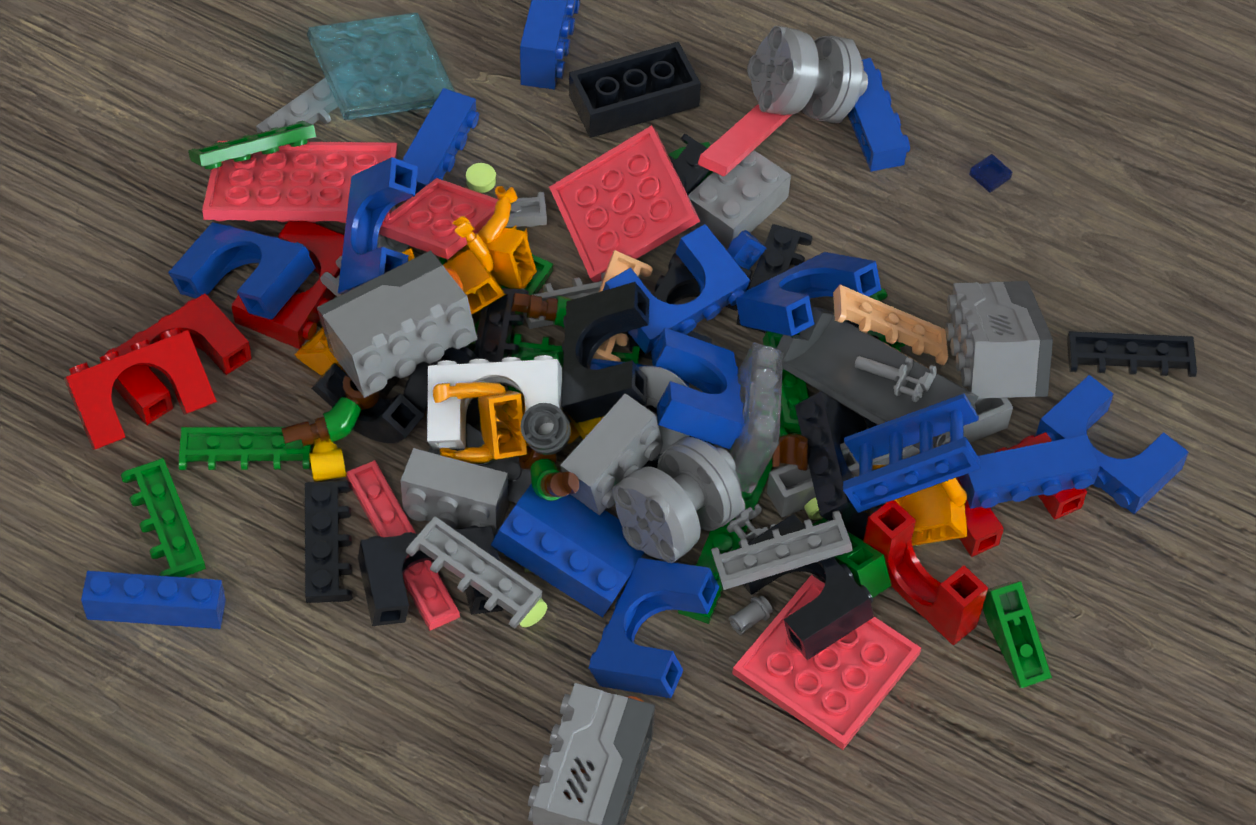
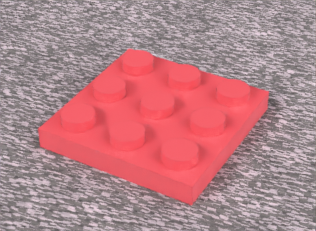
(428, 217)

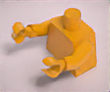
(507, 246)
(472, 268)
(499, 419)
(937, 512)

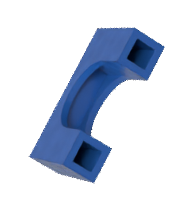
(370, 199)
(223, 248)
(718, 280)
(784, 301)
(707, 415)
(1127, 480)
(649, 590)

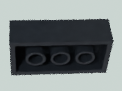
(634, 89)

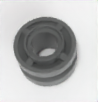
(541, 414)

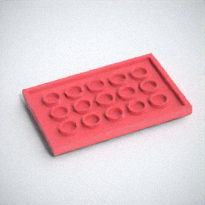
(293, 183)

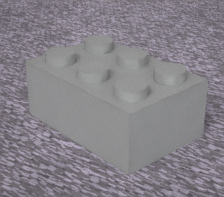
(741, 197)
(613, 450)
(453, 491)

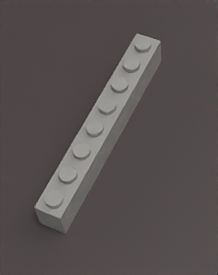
(793, 488)

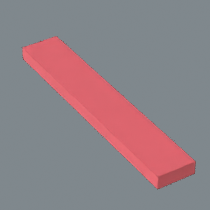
(740, 141)
(390, 520)

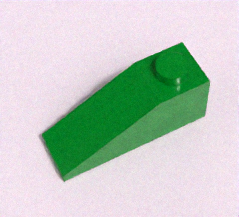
(865, 564)
(1016, 633)

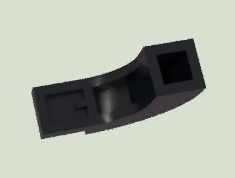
(384, 422)

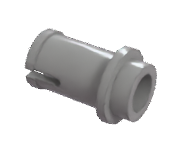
(751, 614)

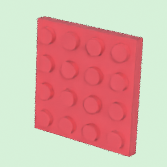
(624, 202)
(838, 685)

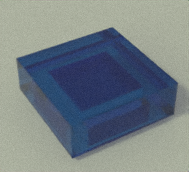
(990, 173)

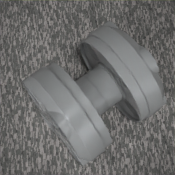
(807, 75)
(671, 503)

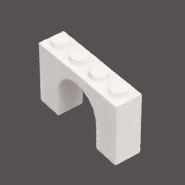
(536, 379)

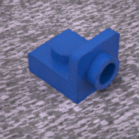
(746, 249)

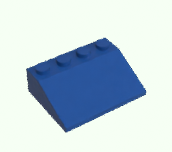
(569, 548)

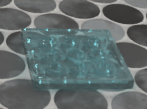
(379, 65)

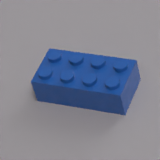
(546, 41)

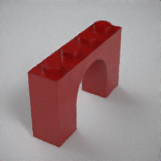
(299, 315)
(209, 332)
(172, 356)
(984, 528)
(948, 606)

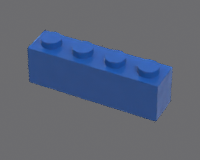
(877, 124)
(442, 136)
(1031, 472)
(153, 599)

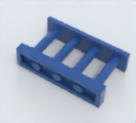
(918, 471)

